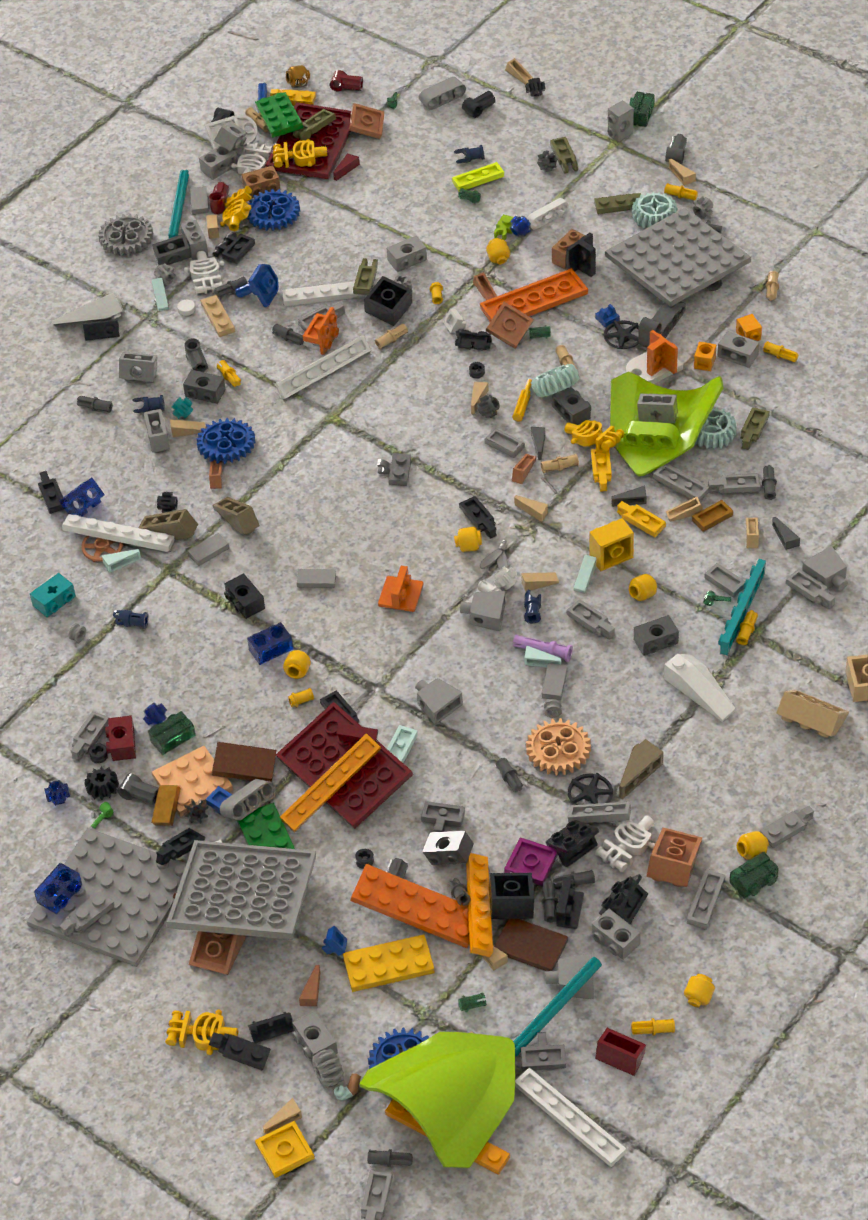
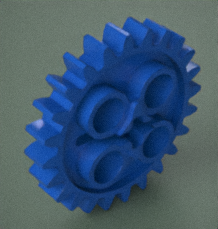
(283, 212)
(225, 440)
(390, 1044)

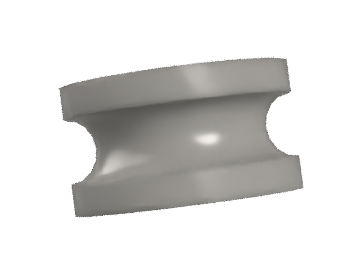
(77, 632)
(552, 708)

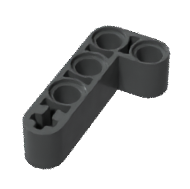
(662, 322)

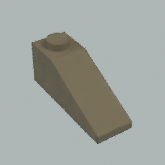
(237, 514)
(174, 523)
(641, 764)

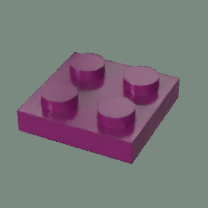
(531, 858)

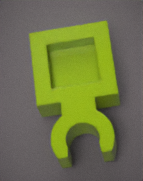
(503, 226)

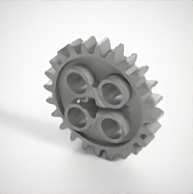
(114, 232)

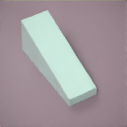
(159, 292)
(120, 559)
(585, 573)
(538, 658)

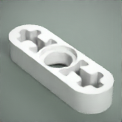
(556, 208)

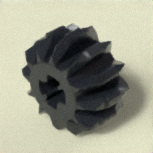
(101, 783)

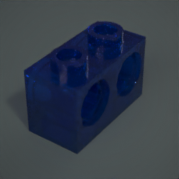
(80, 495)
(270, 643)
(57, 886)

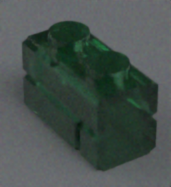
(643, 107)
(171, 732)
(754, 875)

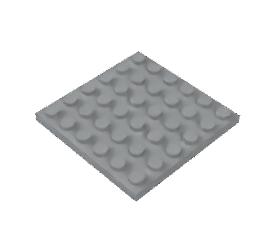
(677, 257)
(135, 885)
(242, 890)

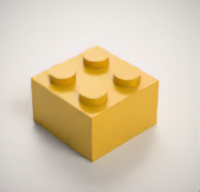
(611, 544)

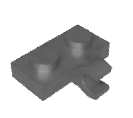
(397, 469)
(442, 815)
(543, 1055)

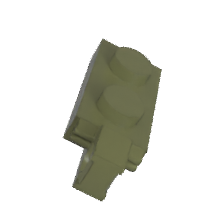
(615, 203)
(753, 426)

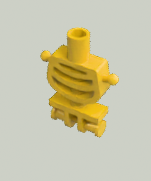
(303, 153)
(237, 208)
(591, 433)
(211, 1021)

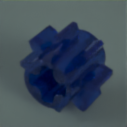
(520, 226)
(155, 714)
(57, 792)

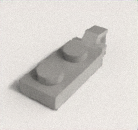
(305, 321)
(735, 483)
(810, 588)
(591, 619)
(88, 734)
(787, 826)
(87, 913)
(376, 1195)

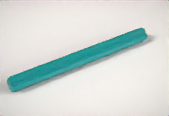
(178, 204)
(556, 1004)

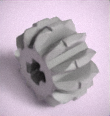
(328, 1068)

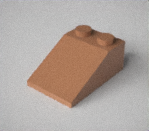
(674, 857)
(216, 951)

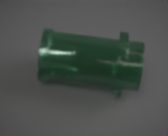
(472, 196)
(538, 332)
(470, 1002)

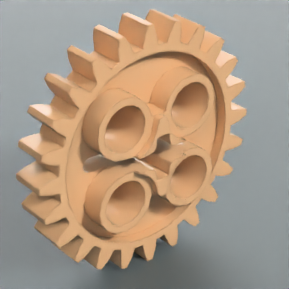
(558, 746)

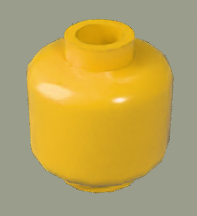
(498, 251)
(468, 539)
(642, 587)
(296, 664)
(752, 844)
(699, 990)

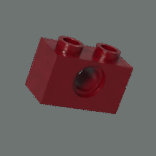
(121, 738)

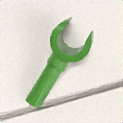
(106, 811)

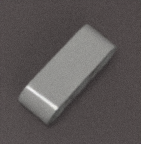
(442, 93)
(247, 799)

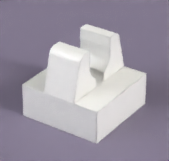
(454, 321)

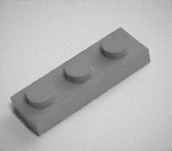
(680, 482)
(600, 812)
(706, 899)

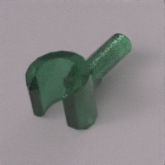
(392, 102)
(710, 597)

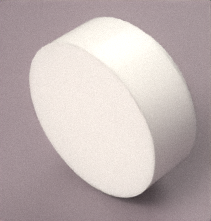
(186, 307)

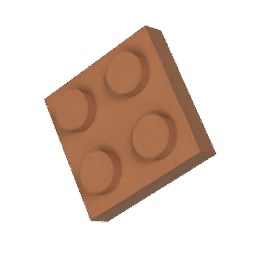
(366, 121)
(509, 325)

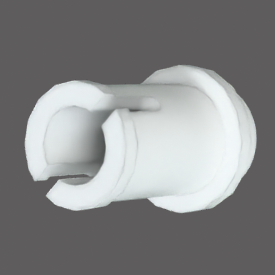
(486, 586)

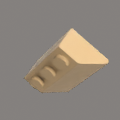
(811, 713)

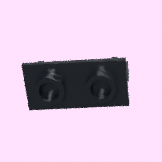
(101, 330)
(481, 340)
(271, 1027)

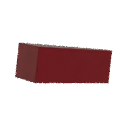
(346, 165)
(354, 733)

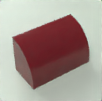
(620, 1051)

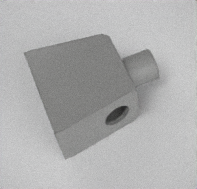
(827, 568)
(486, 609)
(438, 699)
(567, 969)

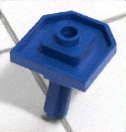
(261, 283)

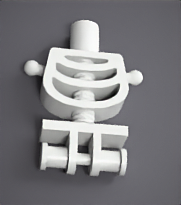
(253, 158)
(205, 273)
(634, 841)

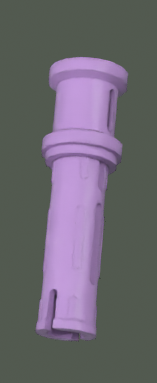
(561, 651)

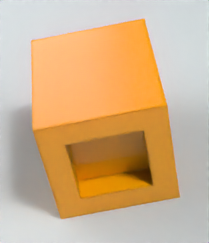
(749, 327)
(705, 356)

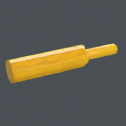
(522, 402)

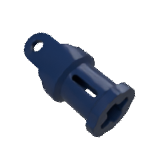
(470, 154)
(150, 404)
(532, 607)
(130, 618)

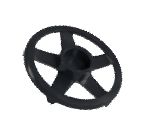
(623, 335)
(590, 792)

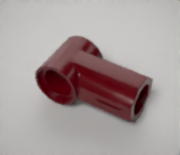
(341, 80)
(218, 198)

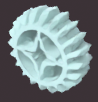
(652, 208)
(555, 380)
(712, 433)

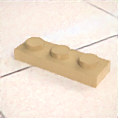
(217, 316)

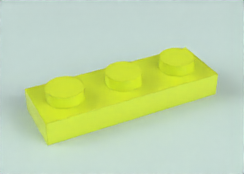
(478, 176)

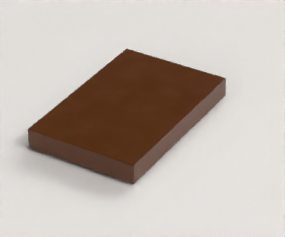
(243, 762)
(531, 944)

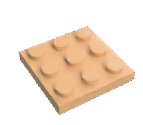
(193, 776)

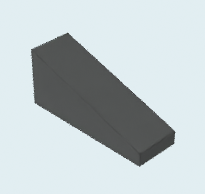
(538, 438)
(631, 497)
(786, 536)

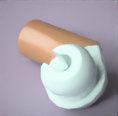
(350, 1090)

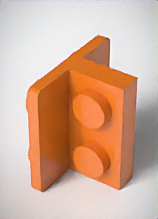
(322, 330)
(661, 354)
(401, 591)

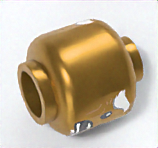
(297, 76)

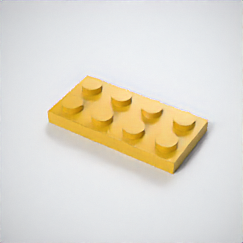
(388, 963)

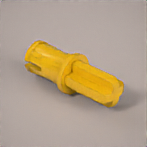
(680, 191)
(780, 351)
(229, 373)
(747, 627)
(653, 1026)

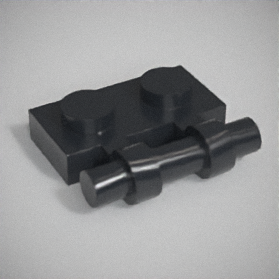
(234, 247)

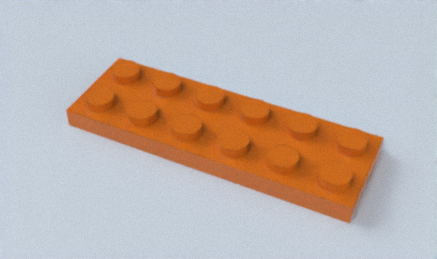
(539, 295)
(412, 905)

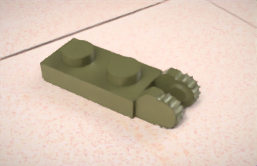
(314, 124)
(564, 153)
(365, 277)

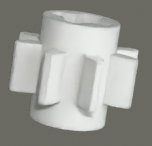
(505, 577)

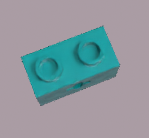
(52, 595)

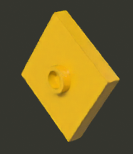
(284, 1149)

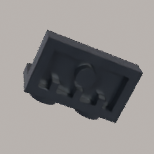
(569, 905)

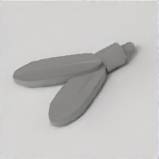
(497, 555)

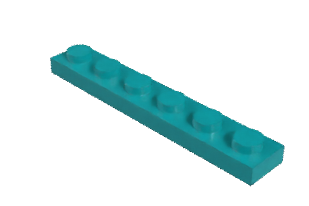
(739, 612)

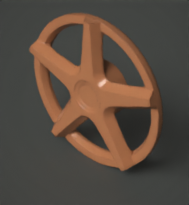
(100, 545)

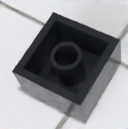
(388, 300)
(511, 896)

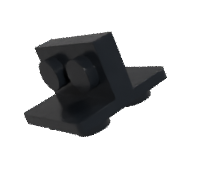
(582, 255)
(573, 841)
(625, 898)

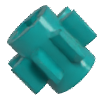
(182, 407)

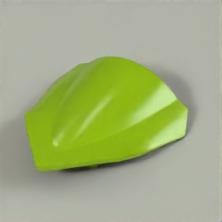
(654, 444)
(453, 1088)

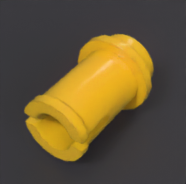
(436, 290)
(300, 697)

